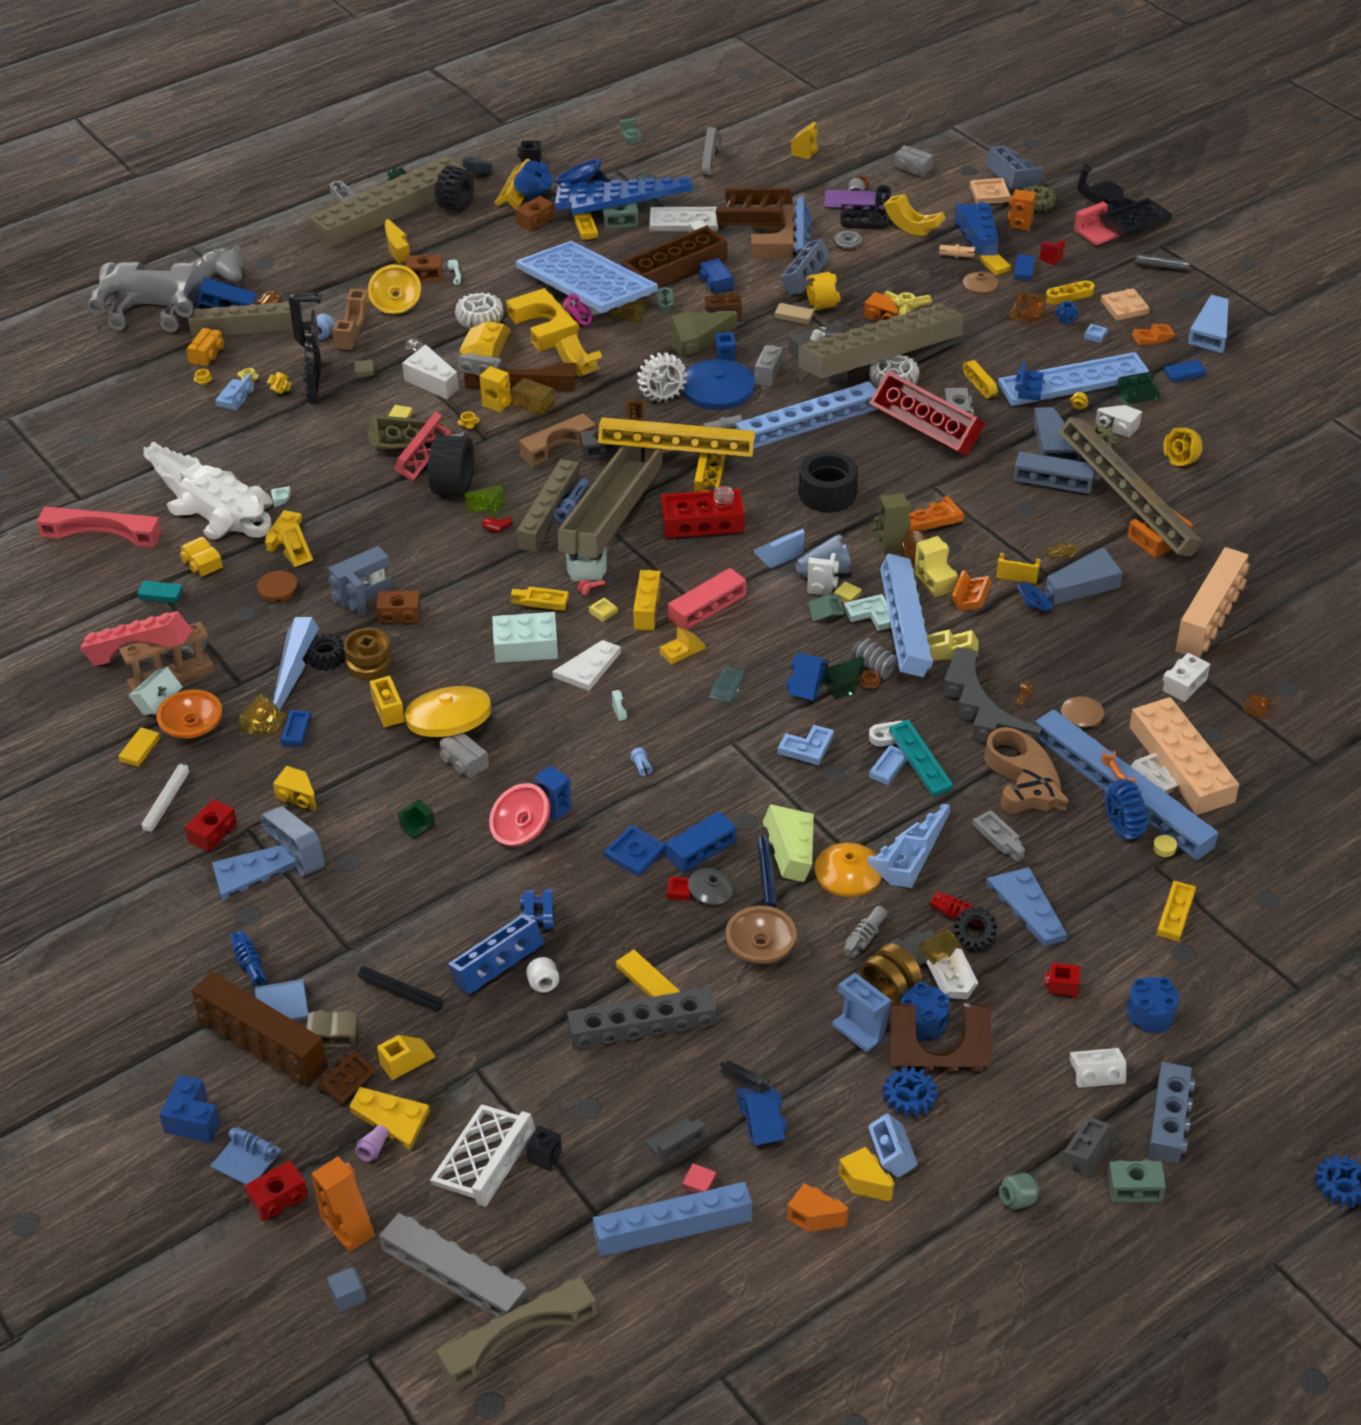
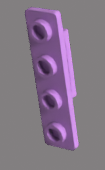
(851, 199)

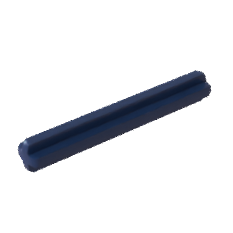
(767, 871)

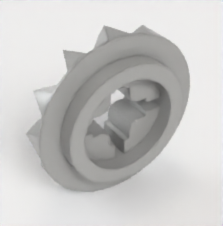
(848, 240)

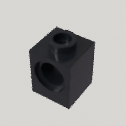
(530, 150)
(544, 1148)

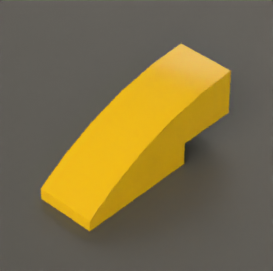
(396, 242)

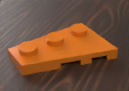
(936, 515)

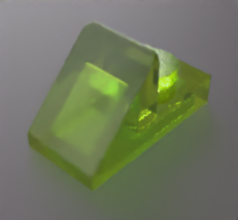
(488, 498)

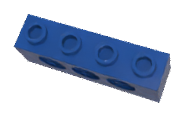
(496, 953)

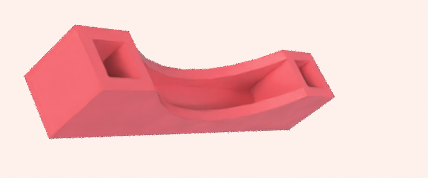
(62, 522)
(164, 630)

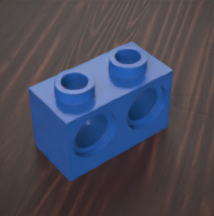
(558, 790)

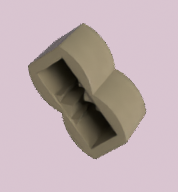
(336, 1029)

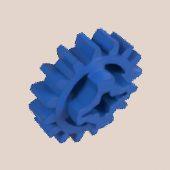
(909, 1092)
(1342, 1181)

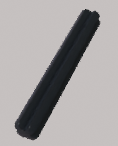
(400, 988)
(745, 1076)

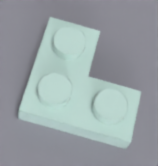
(871, 607)

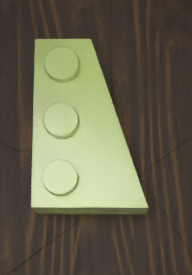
(792, 839)

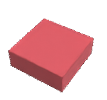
(698, 1179)

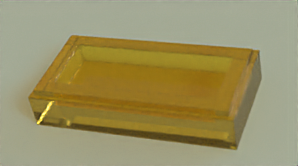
(940, 946)

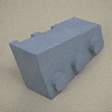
(1014, 170)

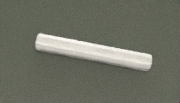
(165, 798)

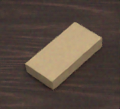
(794, 313)

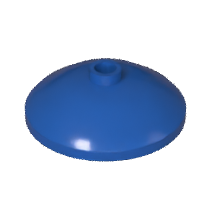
(580, 172)

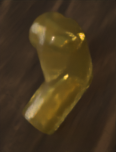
(1062, 549)

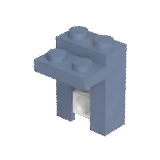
(359, 579)

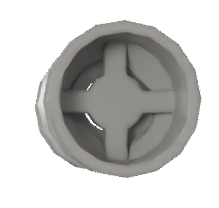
(856, 185)

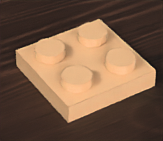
(990, 191)
(1125, 304)

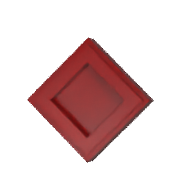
(678, 889)

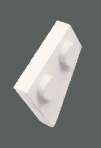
(1155, 773)

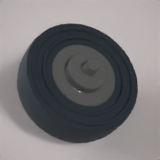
(477, 165)

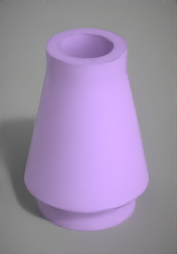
(371, 1144)

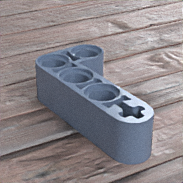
(295, 837)

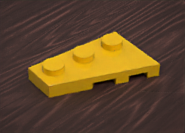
(398, 1115)

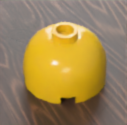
(1183, 446)

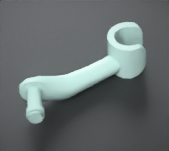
(453, 265)

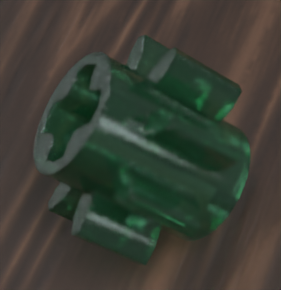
(395, 173)

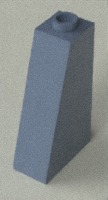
(1050, 442)
(1084, 578)

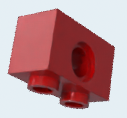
(211, 825)
(284, 1180)

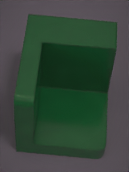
(416, 819)

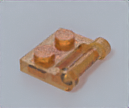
(1033, 309)

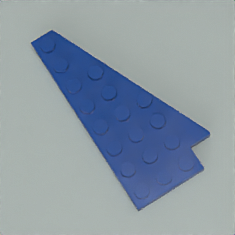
(600, 195)

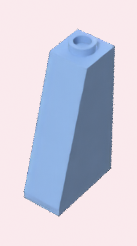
(1211, 325)

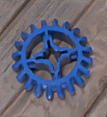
(1126, 809)

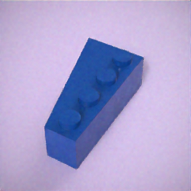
(978, 226)

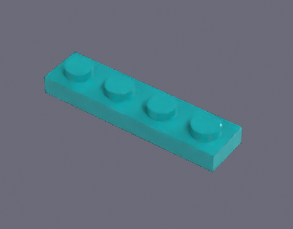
(920, 758)

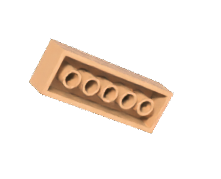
(1212, 603)
(1185, 754)

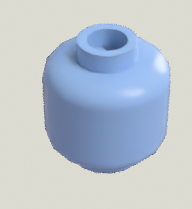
(325, 326)

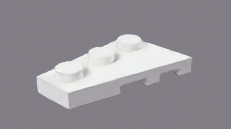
(588, 666)

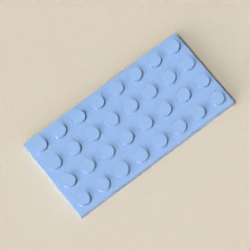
(587, 274)

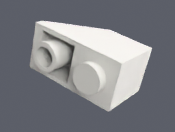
(1120, 419)

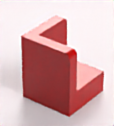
(1052, 253)

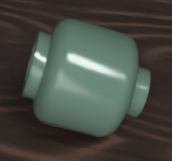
(1019, 1191)

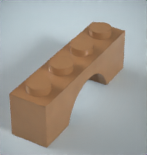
(347, 330)
(535, 447)

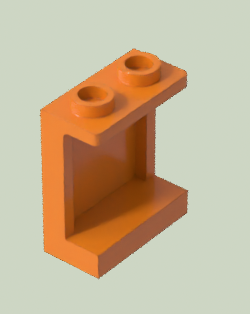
(1148, 539)

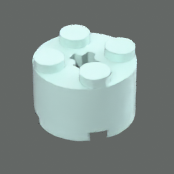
(586, 568)

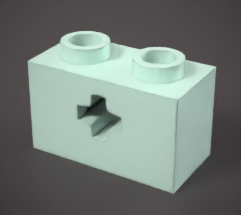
(155, 690)

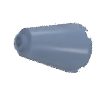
(824, 551)

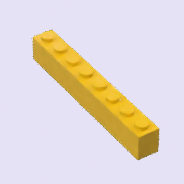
(676, 437)

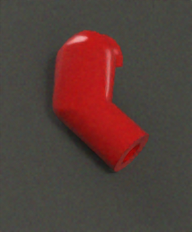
(496, 525)

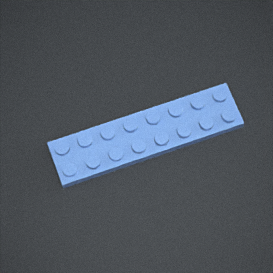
(1078, 377)

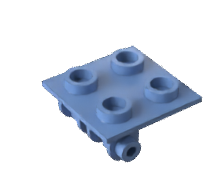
(245, 1156)

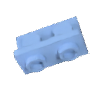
(235, 393)

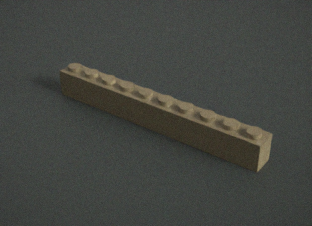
(1131, 487)

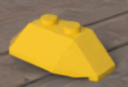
(486, 339)

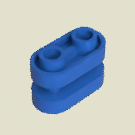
(529, 901)

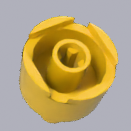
(822, 291)

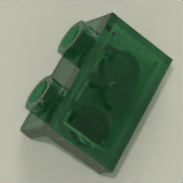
(1137, 388)

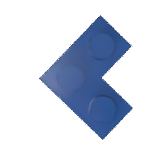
(806, 676)
(187, 1112)
(762, 1114)

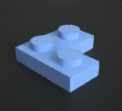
(809, 749)

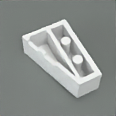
(430, 373)

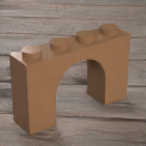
(776, 244)

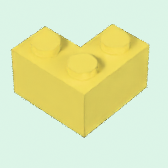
(932, 567)

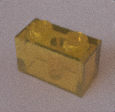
(533, 396)

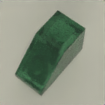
(844, 677)

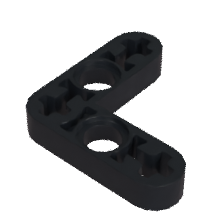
(873, 216)

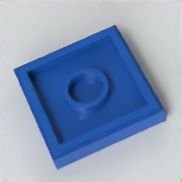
(635, 850)

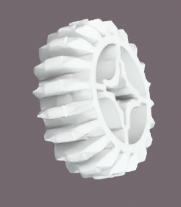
(478, 309)
(898, 365)
(674, 382)

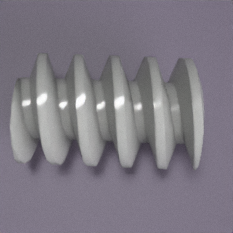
(875, 657)

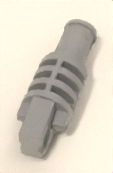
(864, 933)

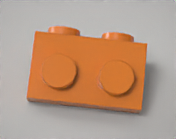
(970, 593)

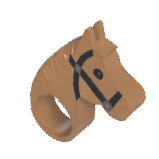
(1033, 772)

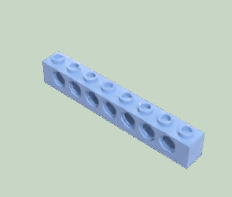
(810, 414)

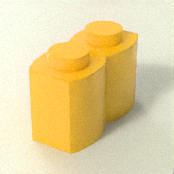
(201, 557)

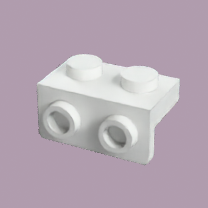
(822, 575)
(954, 975)

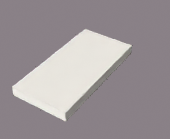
(679, 218)

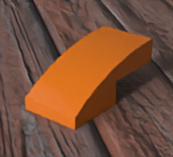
(1157, 334)

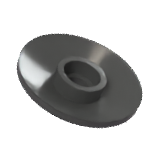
(710, 886)

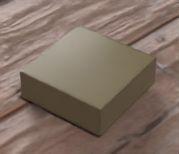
(364, 368)

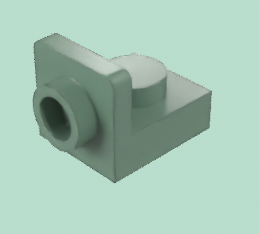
(629, 131)

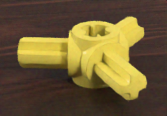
(908, 302)

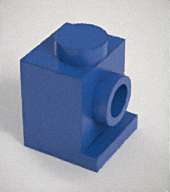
(725, 346)

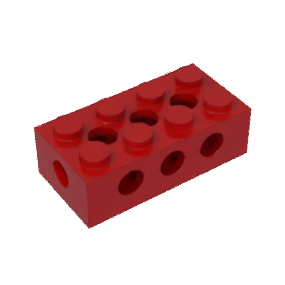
(685, 516)

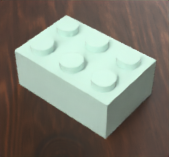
(525, 637)

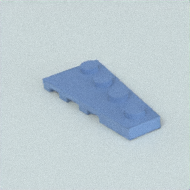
(802, 224)
(243, 870)
(1029, 902)

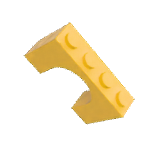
(542, 305)

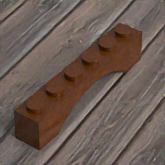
(557, 376)

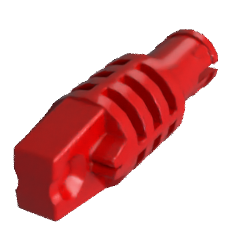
(951, 906)

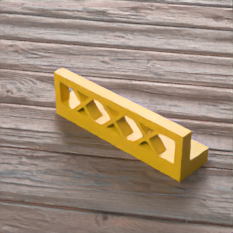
(509, 191)
(705, 469)

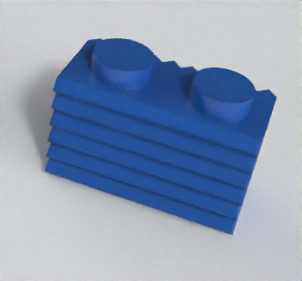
(716, 276)

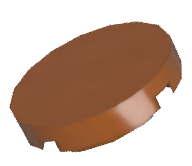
(277, 586)

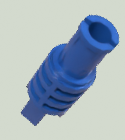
(247, 957)

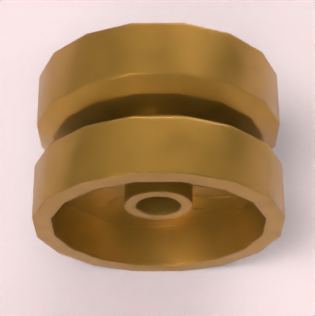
(368, 653)
(891, 971)

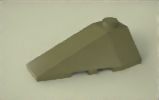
(696, 331)
(395, 432)

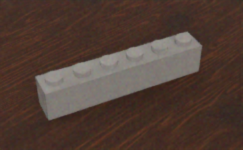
(452, 1266)

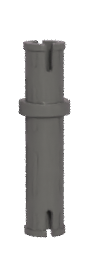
(1183, 264)

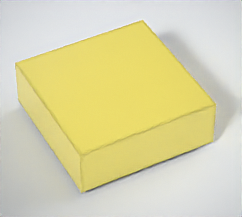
(401, 411)
(848, 592)
(603, 609)

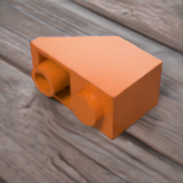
(879, 307)
(815, 1210)

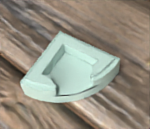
(280, 495)
(617, 705)

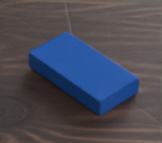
(1024, 267)
(1184, 371)
(296, 728)

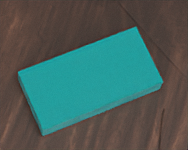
(160, 591)

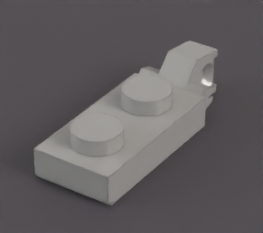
(999, 835)

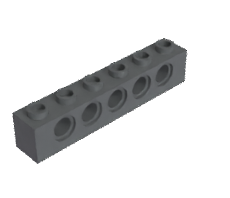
(641, 1018)

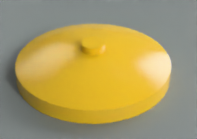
(448, 711)

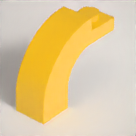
(908, 219)
(572, 352)

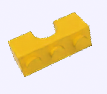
(646, 600)

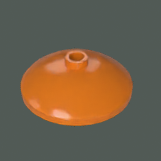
(189, 714)

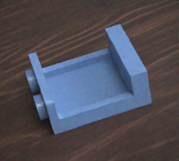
(863, 1013)

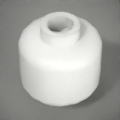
(542, 975)

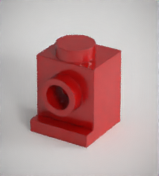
(1063, 979)

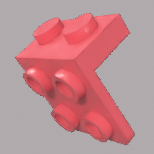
(1089, 224)

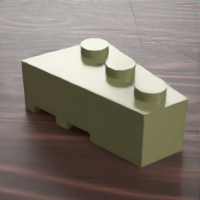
(892, 523)

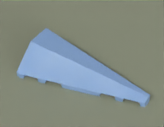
(296, 644)
(905, 858)

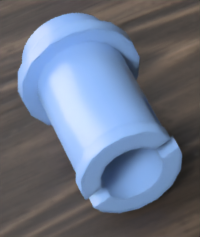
(639, 757)

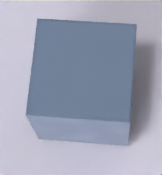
(346, 1289)

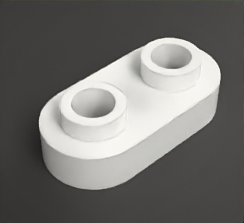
(880, 735)

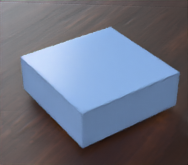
(1095, 333)

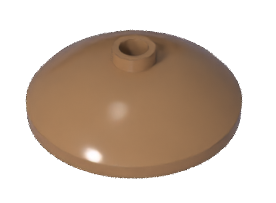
(761, 934)

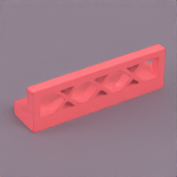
(415, 445)

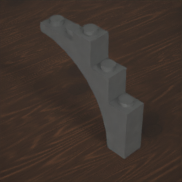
(974, 704)

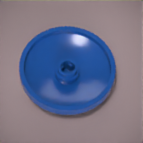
(718, 384)

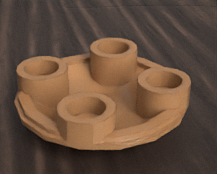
(1083, 711)

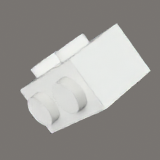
(1185, 676)

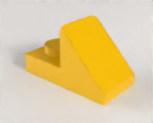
(295, 545)
(682, 647)

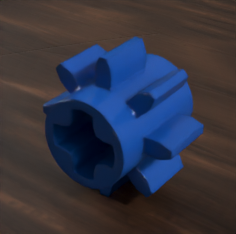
(1066, 312)

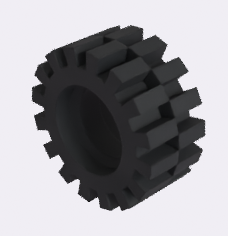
(326, 660)
(975, 942)

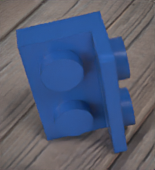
(1029, 383)

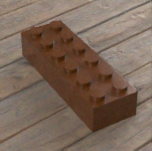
(678, 256)
(259, 1029)

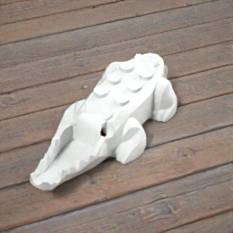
(211, 494)

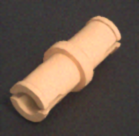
(957, 251)

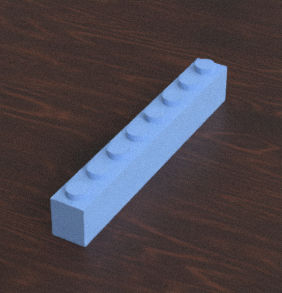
(906, 616)

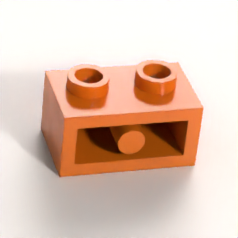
(1022, 209)

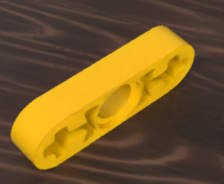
(1079, 290)
(980, 379)

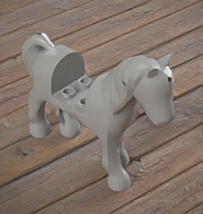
(173, 288)

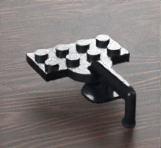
(1122, 213)
(309, 341)

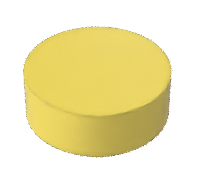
(1165, 845)

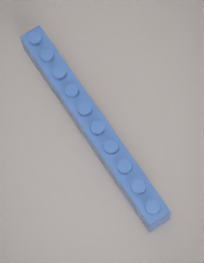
(1163, 811)

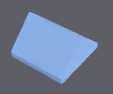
(782, 549)
(286, 998)

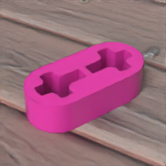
(576, 313)

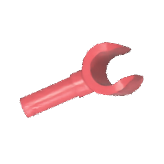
(585, 586)

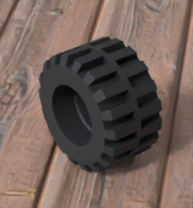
(454, 188)

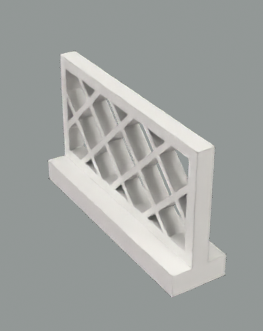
(500, 1158)

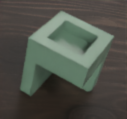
(826, 607)

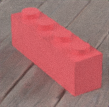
(707, 599)

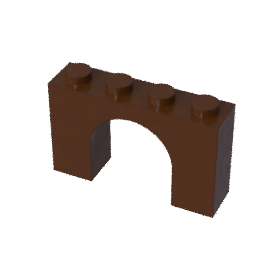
(970, 1052)

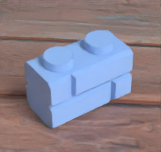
(892, 1145)

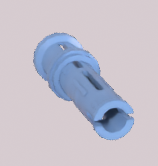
(580, 488)

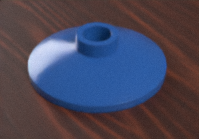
(1034, 597)

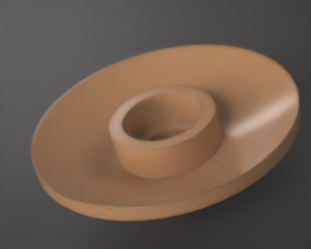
(980, 282)

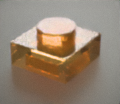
(1257, 705)

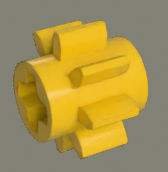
(279, 383)

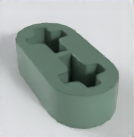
(665, 300)

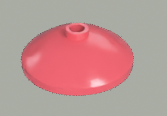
(519, 815)

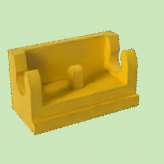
(1017, 571)

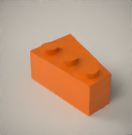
(342, 1204)

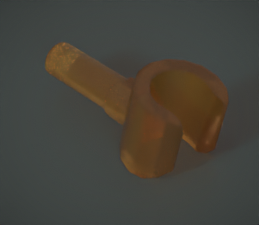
(1026, 689)

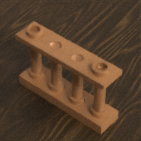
(181, 669)

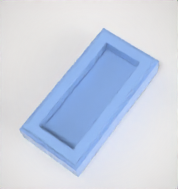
(888, 765)

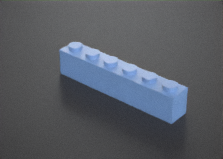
(672, 1219)

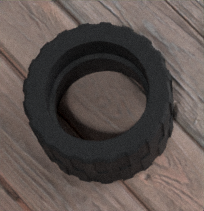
(450, 464)
(828, 481)

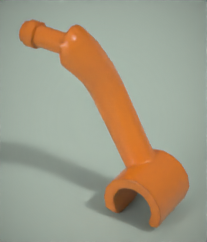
(1110, 761)

